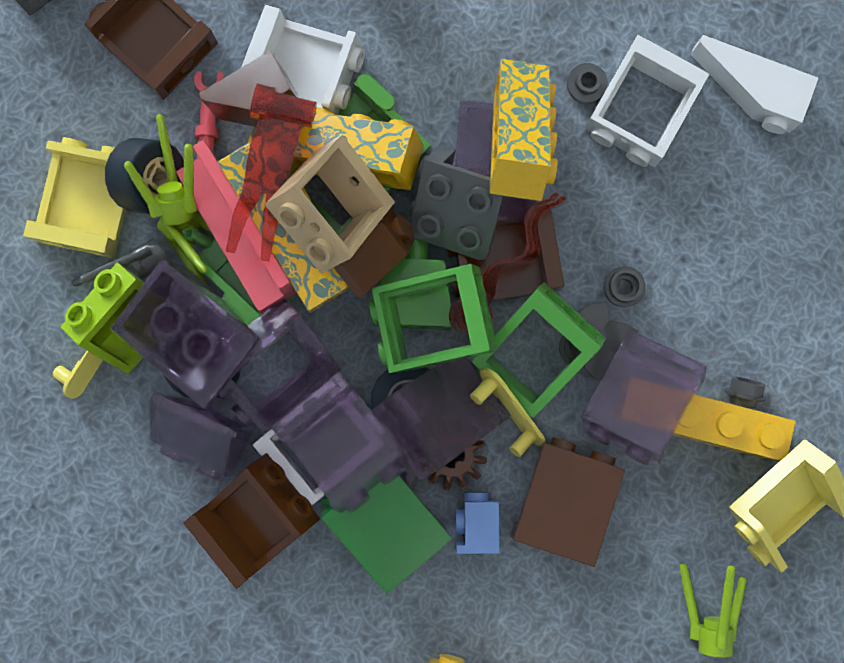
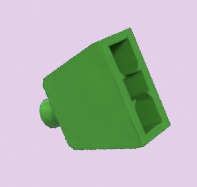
(423, 309)

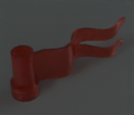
(269, 158)
(491, 275)

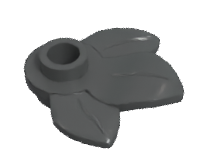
(614, 331)

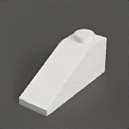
(758, 85)

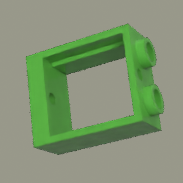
(475, 308)
(563, 319)

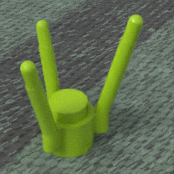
(173, 202)
(184, 246)
(716, 633)

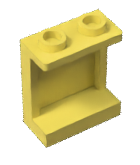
(76, 202)
(786, 501)

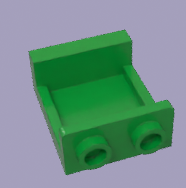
(389, 532)

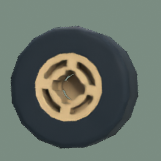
(148, 161)

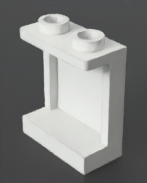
(314, 59)

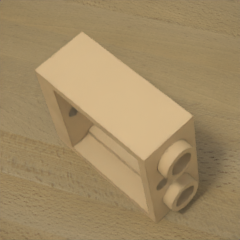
(364, 202)

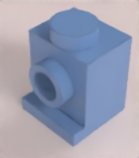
(478, 524)

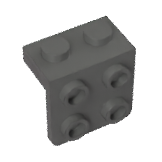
(454, 206)

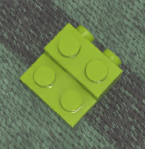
(91, 320)

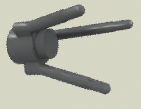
(142, 259)

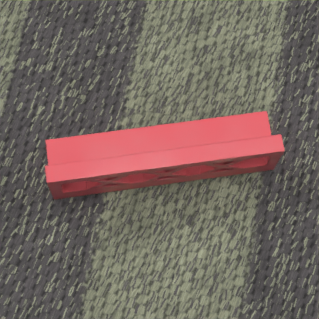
(216, 202)

